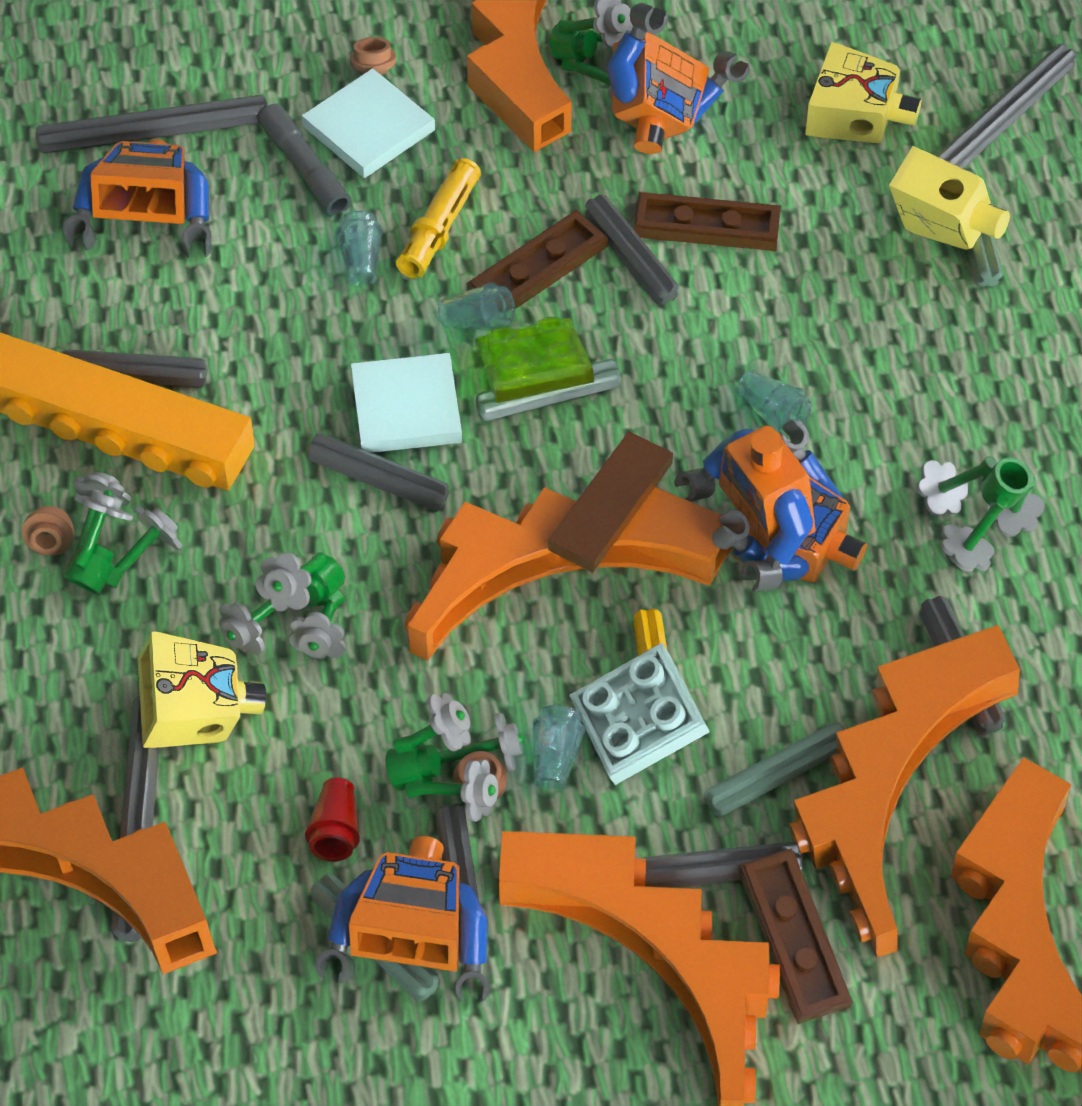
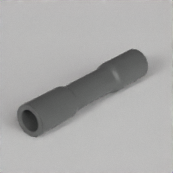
(318, 178)

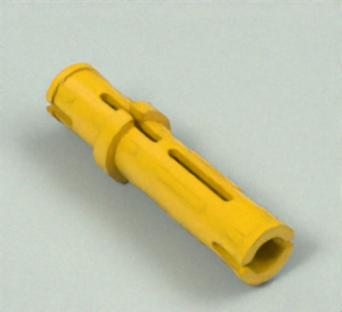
(431, 231)

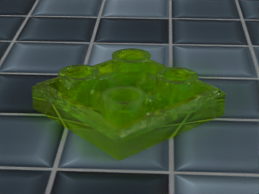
(533, 359)

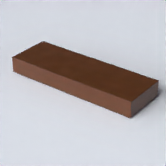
(707, 221)
(545, 258)
(610, 501)
(795, 936)

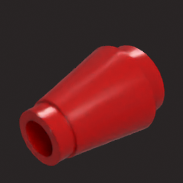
(334, 822)

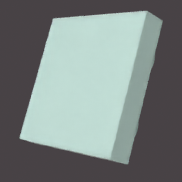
(368, 123)
(406, 403)
(639, 713)

